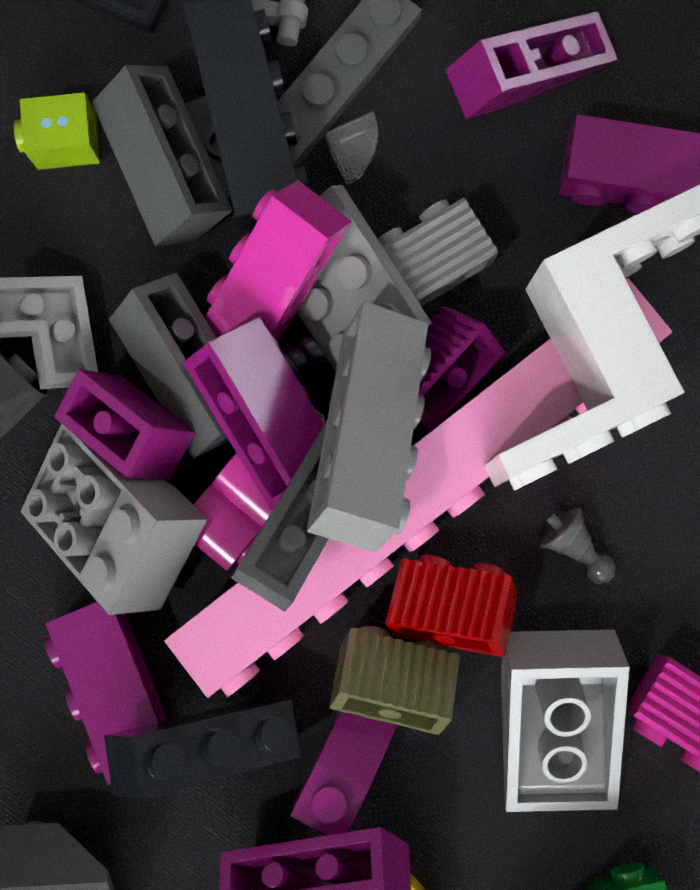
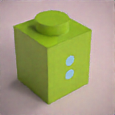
(58, 131)

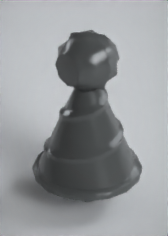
(570, 537)

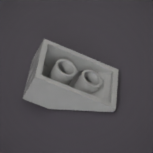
(563, 720)

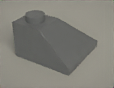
(47, 859)

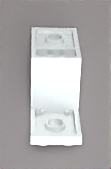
(603, 337)

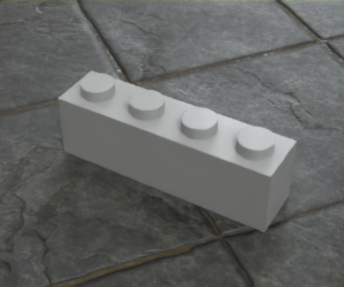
(371, 430)

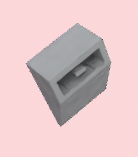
(109, 529)

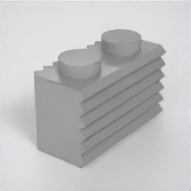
(440, 250)

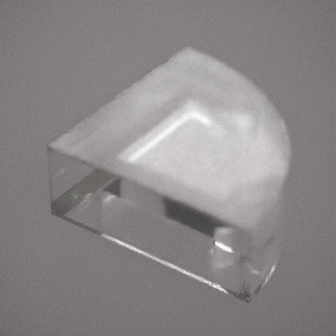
(354, 146)

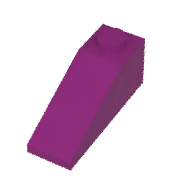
(529, 62)
(342, 773)

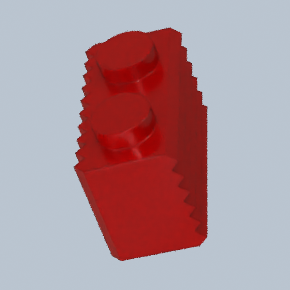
(453, 605)

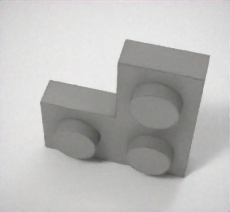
(58, 321)

